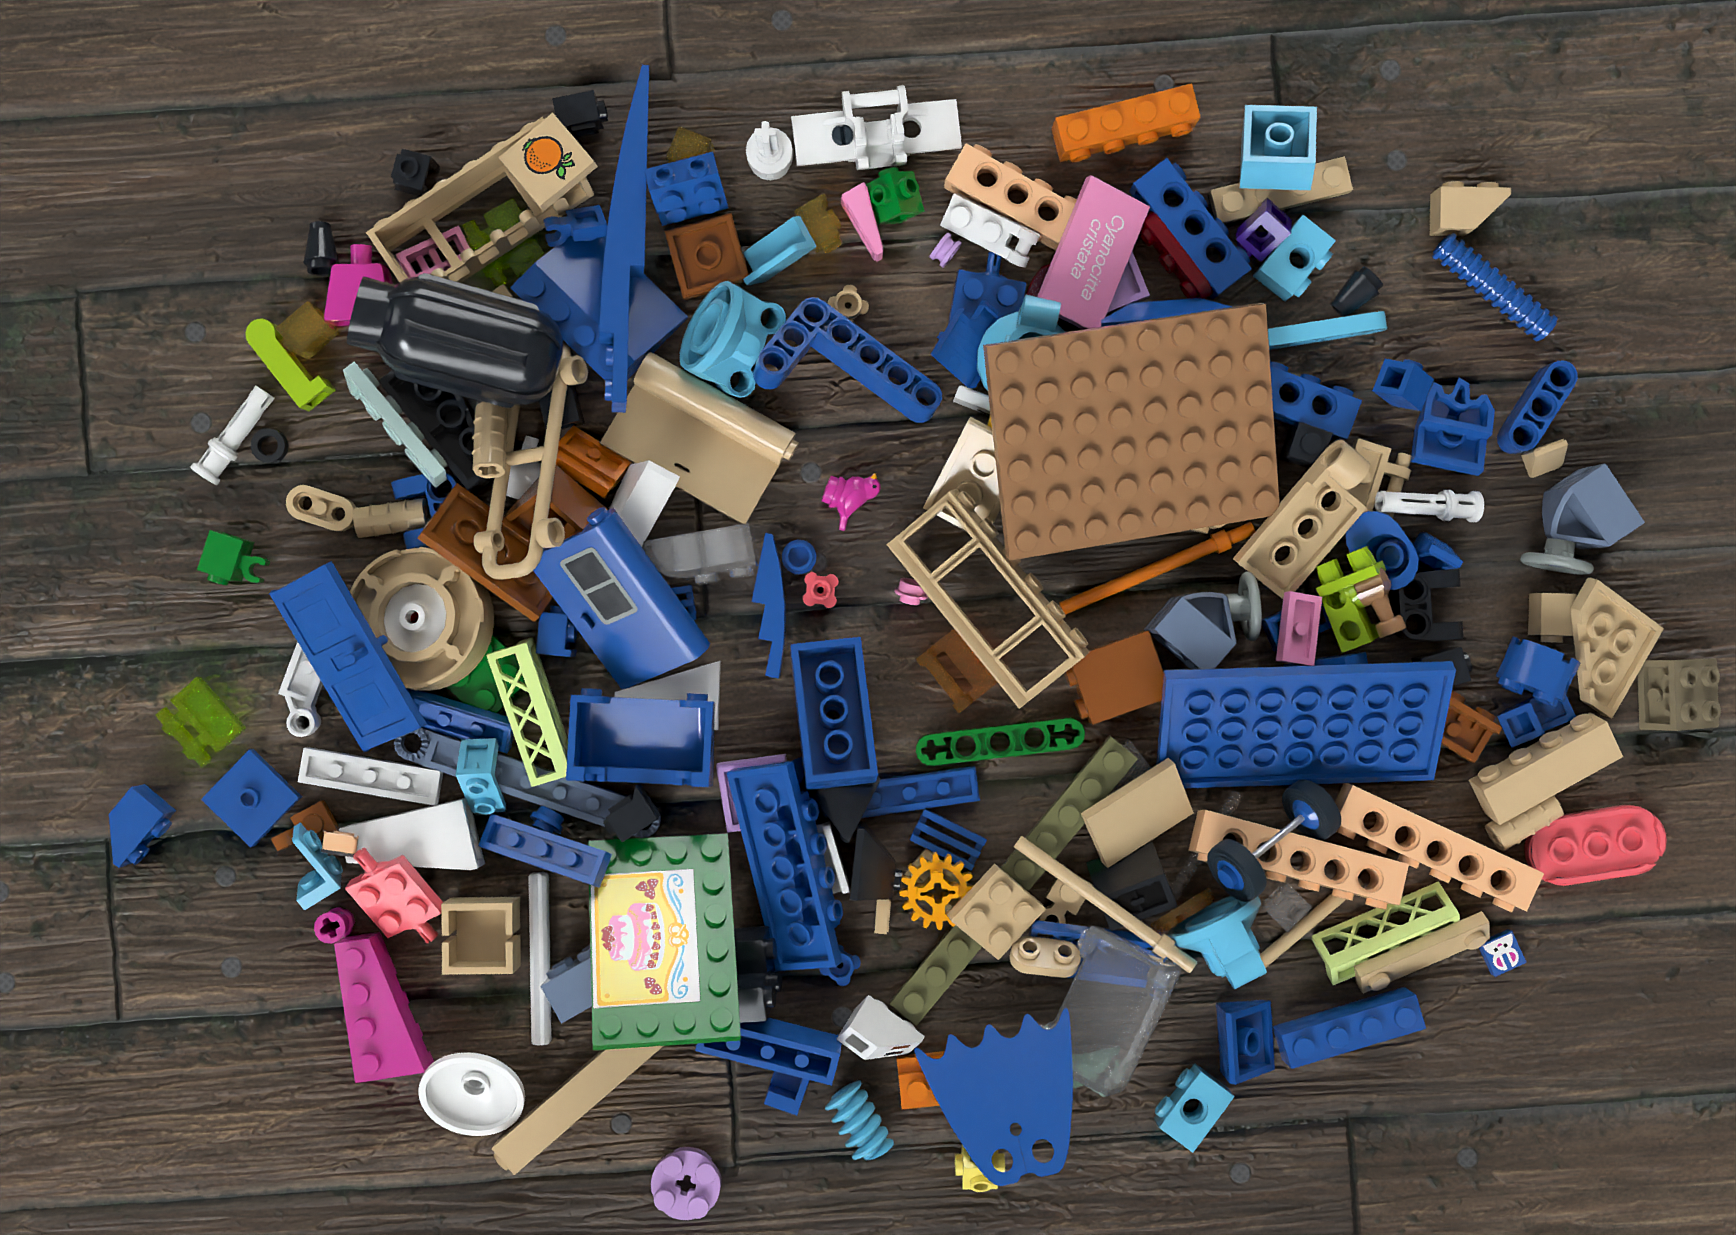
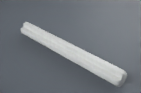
(539, 957)

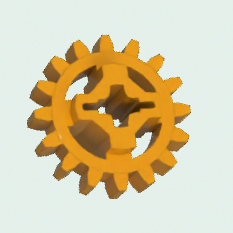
(920, 891)

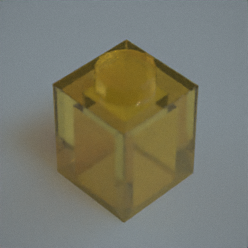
(687, 145)
(306, 331)

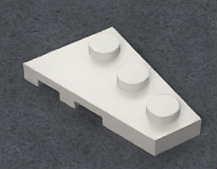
(675, 687)

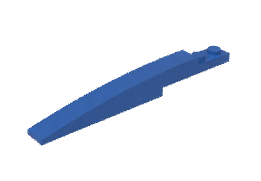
(625, 243)

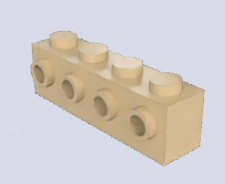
(1545, 767)

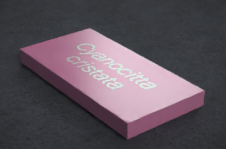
(1093, 253)

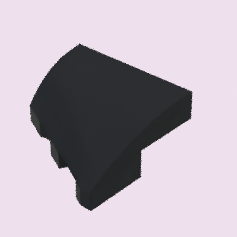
(843, 805)

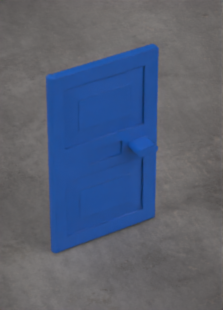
(348, 657)

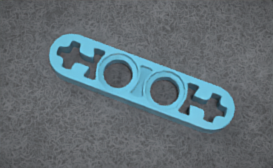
(1327, 330)

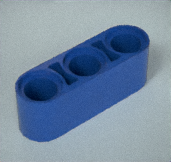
(1551, 400)

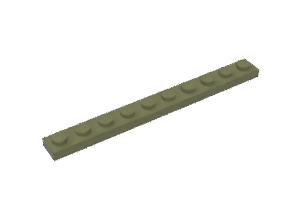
(1050, 835)

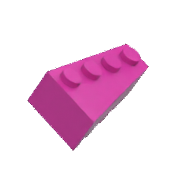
(377, 1013)

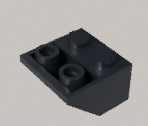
(1134, 884)

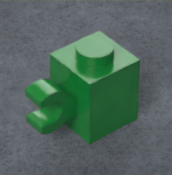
(229, 559)

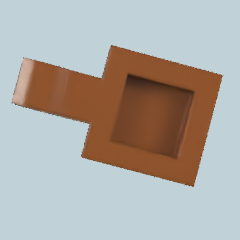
(315, 818)

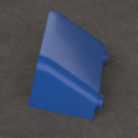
(641, 739)

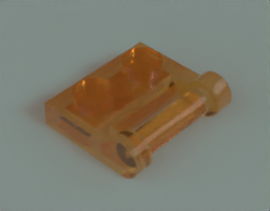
(967, 664)

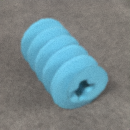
(860, 1122)

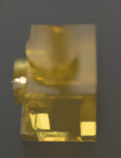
(821, 224)

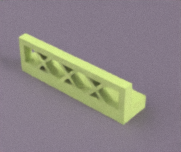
(544, 707)
(1341, 964)

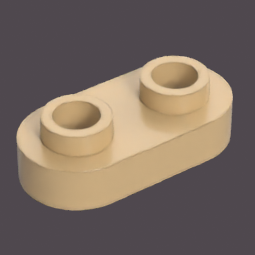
(322, 509)
(1045, 956)

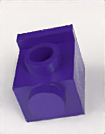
(1263, 243)

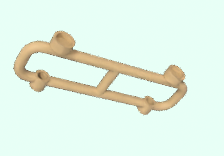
(545, 531)

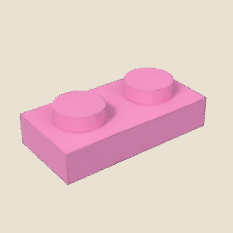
(1299, 629)

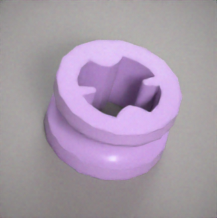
(945, 250)

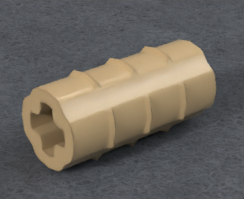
(490, 440)
(391, 517)
(1524, 824)

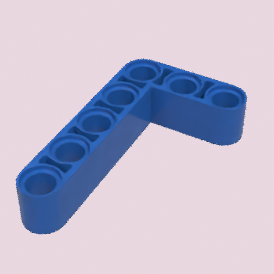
(847, 357)

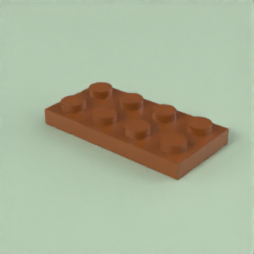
(452, 536)

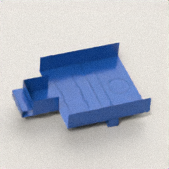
(961, 340)

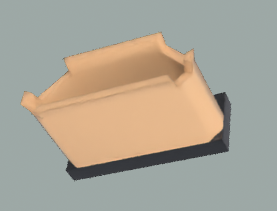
(339, 843)

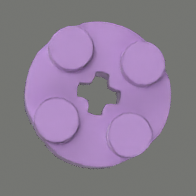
(703, 1173)

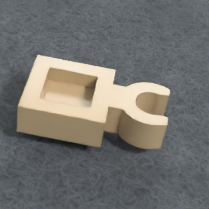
(1063, 900)

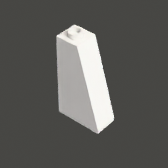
(643, 496)
(426, 836)

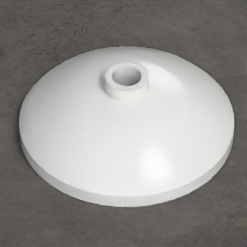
(471, 1094)

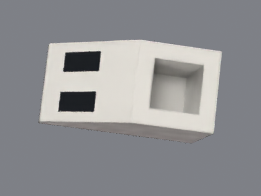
(878, 1032)

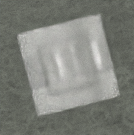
(1286, 906)

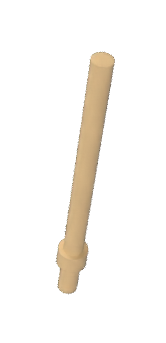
(1162, 945)

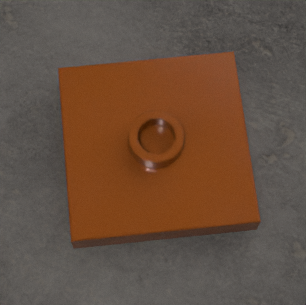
(706, 255)

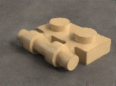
(1379, 465)

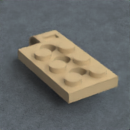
(1334, 470)

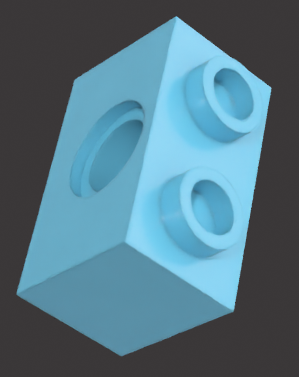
(1308, 242)
(1192, 1127)

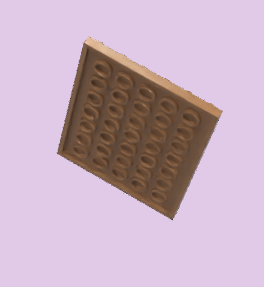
(1133, 430)

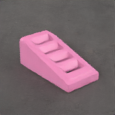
(861, 214)
(417, 252)

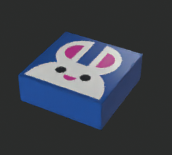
(1502, 953)

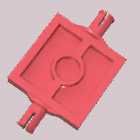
(394, 896)

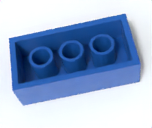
(828, 679)

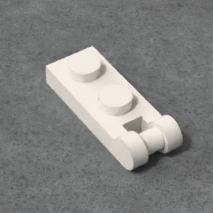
(989, 229)

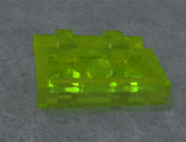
(518, 258)
(207, 715)

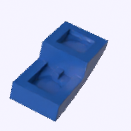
(1532, 718)

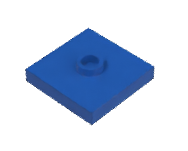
(251, 798)

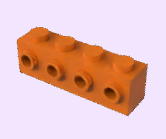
(1126, 123)

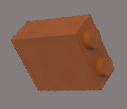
(1117, 678)

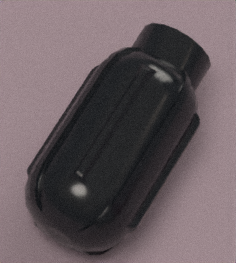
(458, 338)

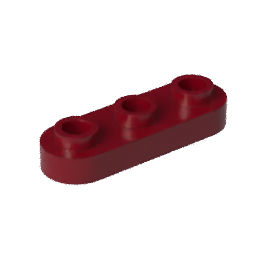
(1175, 258)

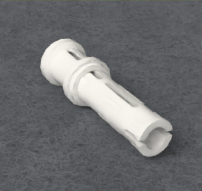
(224, 448)
(1444, 505)

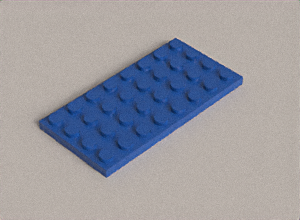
(1305, 723)

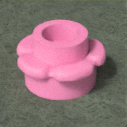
(910, 591)

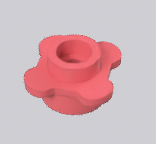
(813, 583)

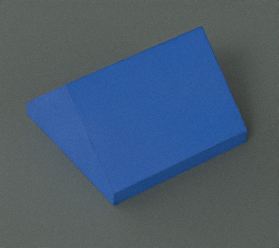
(1245, 1039)

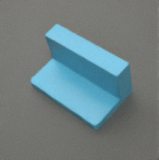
(778, 250)

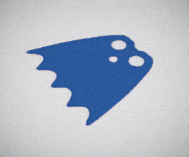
(1005, 1084)

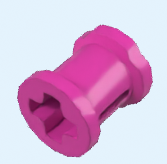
(322, 925)

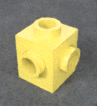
(971, 1176)

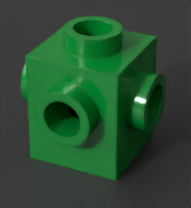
(895, 196)

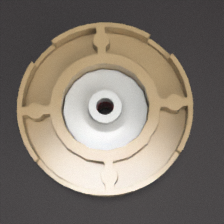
(429, 612)

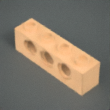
(1009, 177)

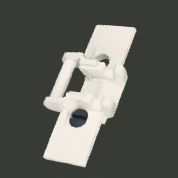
(875, 144)

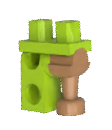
(1348, 595)

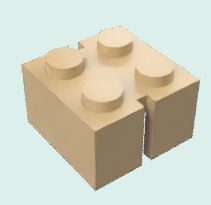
(484, 935)

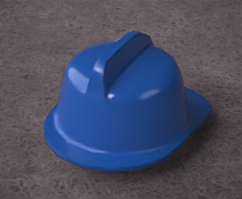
(1386, 543)

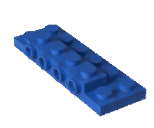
(788, 865)

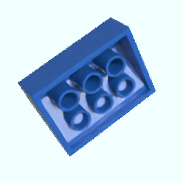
(568, 289)

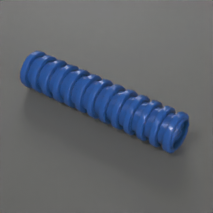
(1495, 287)

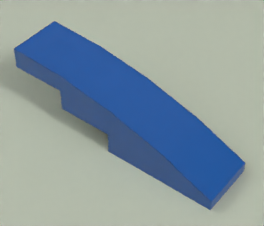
(770, 591)

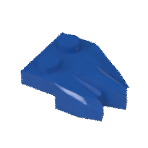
(1453, 430)

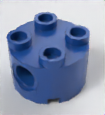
(1537, 670)

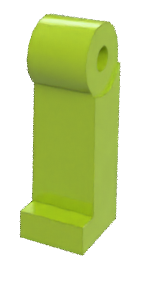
(286, 368)

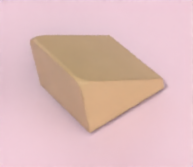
(1545, 458)

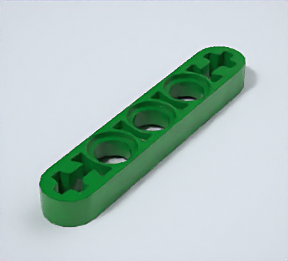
(1016, 745)

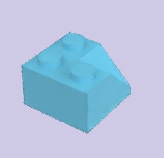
(1278, 147)

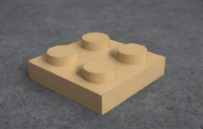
(996, 911)

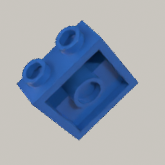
(686, 188)

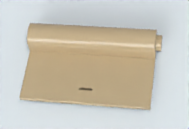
(713, 436)

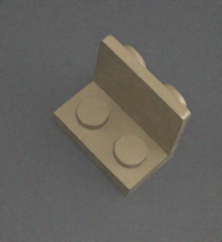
(1678, 694)

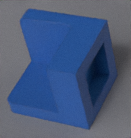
(786, 1092)

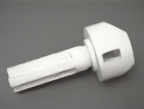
(769, 152)

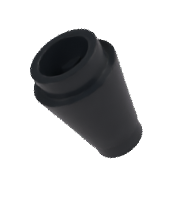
(320, 249)
(1356, 292)

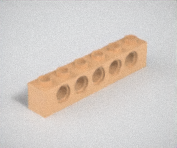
(1386, 875)
(1518, 880)

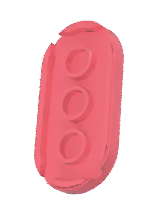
(1597, 845)

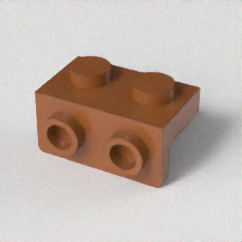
(1467, 730)

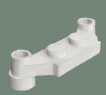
(301, 690)

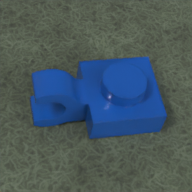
(580, 223)

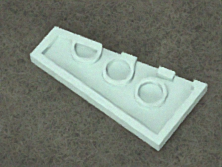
(364, 386)

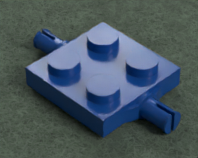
(998, 291)

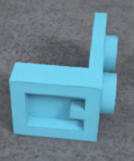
(477, 775)
(327, 876)

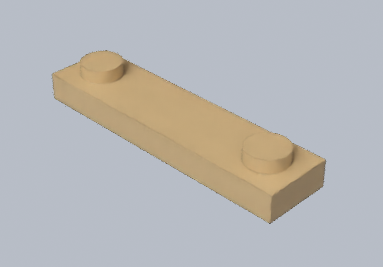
(1422, 952)

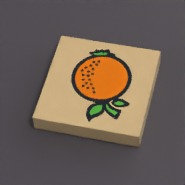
(548, 162)

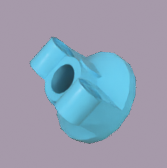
(1034, 319)
(728, 337)
(1224, 939)

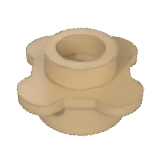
(849, 295)

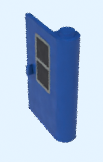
(620, 601)

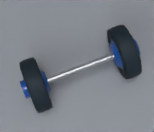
(1309, 811)

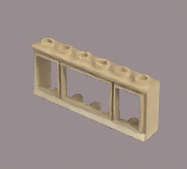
(455, 191)
(1025, 585)

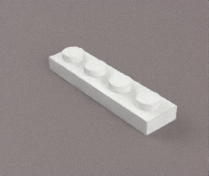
(370, 776)

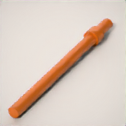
(1219, 543)

